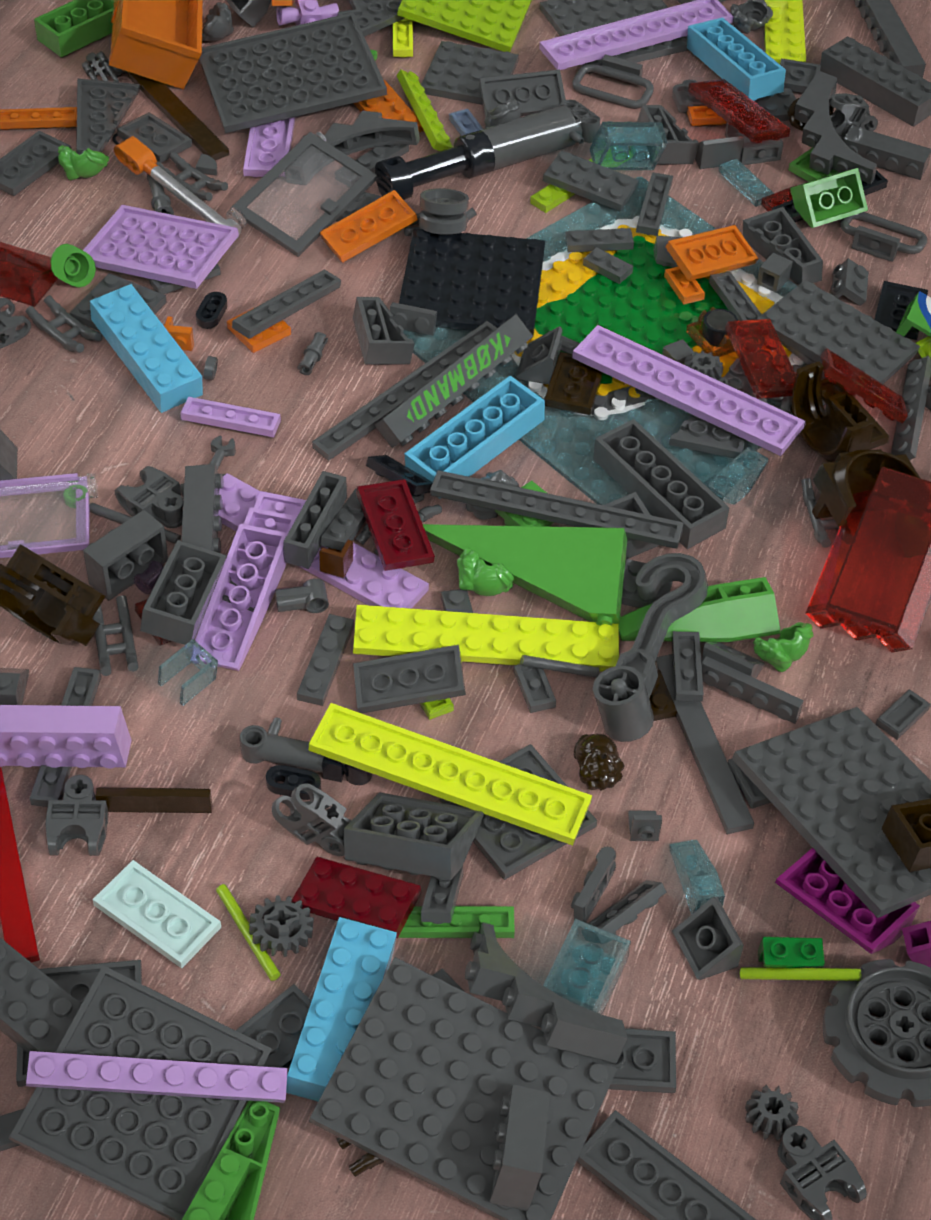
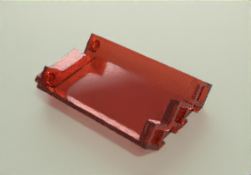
(880, 564)

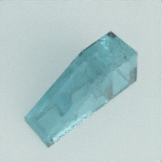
(696, 874)

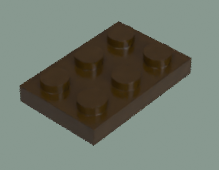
(573, 385)

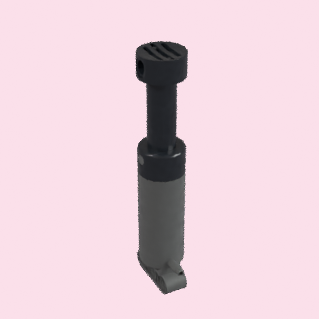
(493, 148)

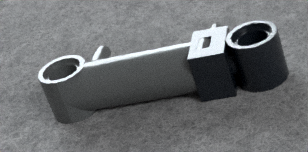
(294, 753)

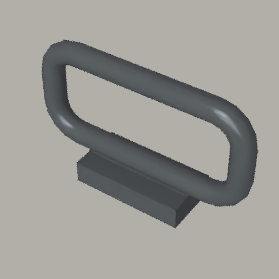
(617, 69)
(878, 243)

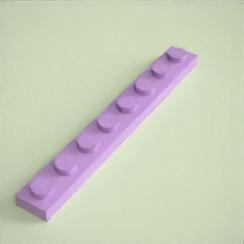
(156, 1077)

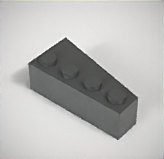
(780, 235)

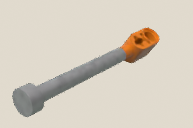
(140, 158)

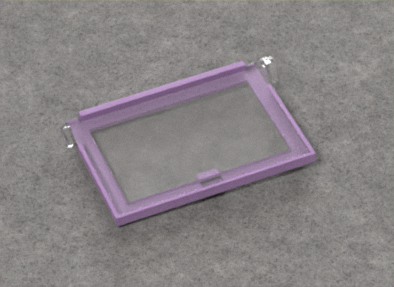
(46, 513)

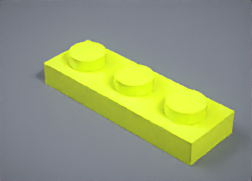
(403, 38)

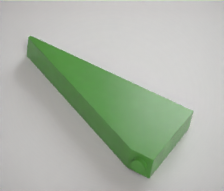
(564, 565)

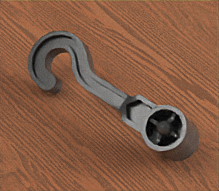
(625, 689)

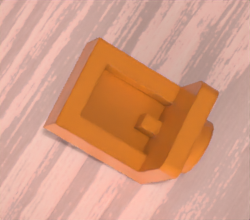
(182, 335)

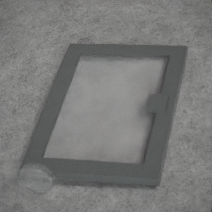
(303, 194)

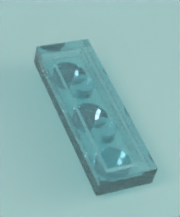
(744, 181)

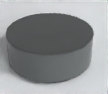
(210, 368)

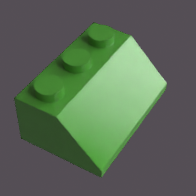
(830, 198)

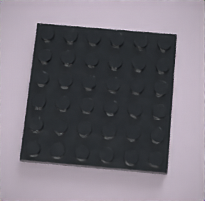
(473, 278)

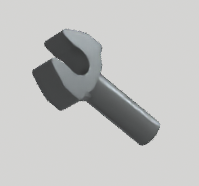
(221, 451)

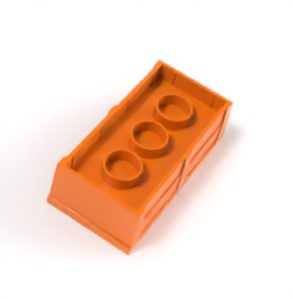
(157, 38)

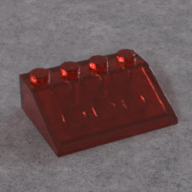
(24, 274)

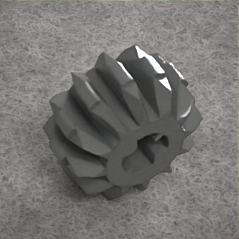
(705, 364)
(783, 1112)

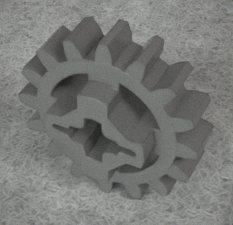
(281, 926)

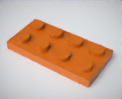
(390, 106)
(368, 226)
(711, 252)

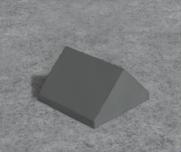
(719, 151)
(541, 358)
(733, 658)
(709, 940)

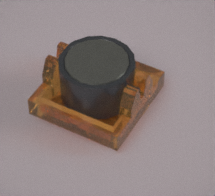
(710, 331)

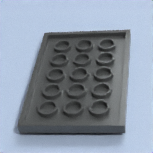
(817, 320)

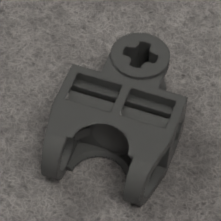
(851, 111)
(8, 324)
(157, 496)
(77, 817)
(324, 825)
(816, 1171)

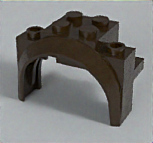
(838, 427)
(852, 474)
(48, 598)

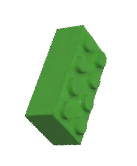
(74, 25)

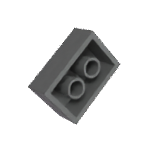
(125, 553)

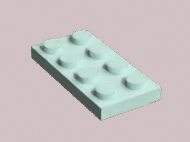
(157, 913)

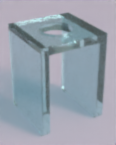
(180, 660)

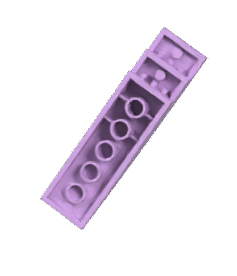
(256, 567)

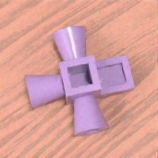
(305, 12)

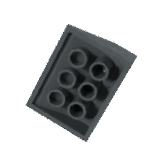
(412, 835)

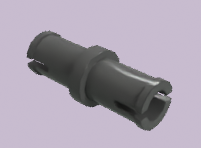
(312, 353)

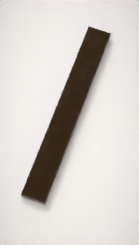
(181, 116)

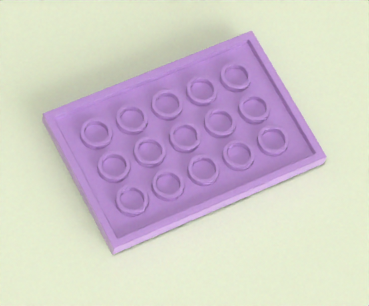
(160, 246)

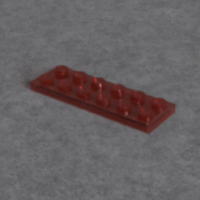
(739, 110)

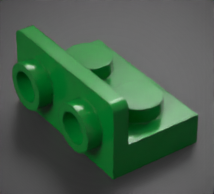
(791, 952)

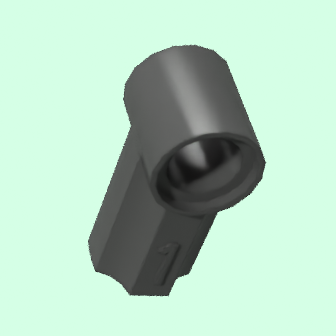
(309, 596)

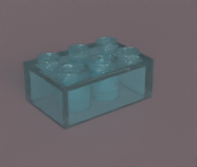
(629, 145)
(588, 966)

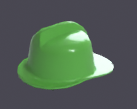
(72, 265)

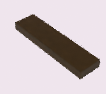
(156, 800)

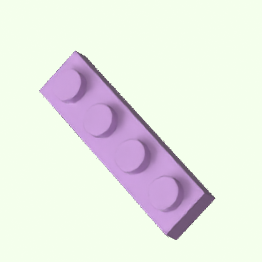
(230, 417)

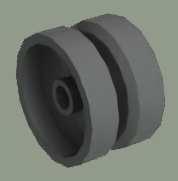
(443, 211)

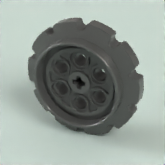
(899, 1031)

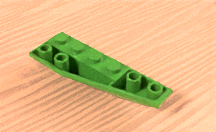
(726, 615)
(239, 1170)

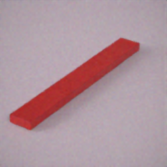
(14, 903)

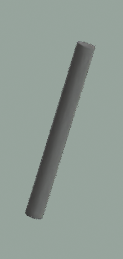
(121, 518)

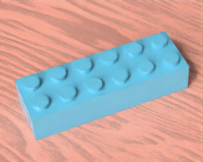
(736, 58)
(146, 348)
(478, 431)
(345, 988)

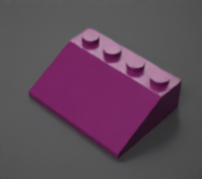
(830, 897)

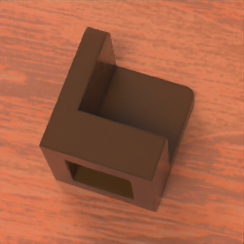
(336, 561)

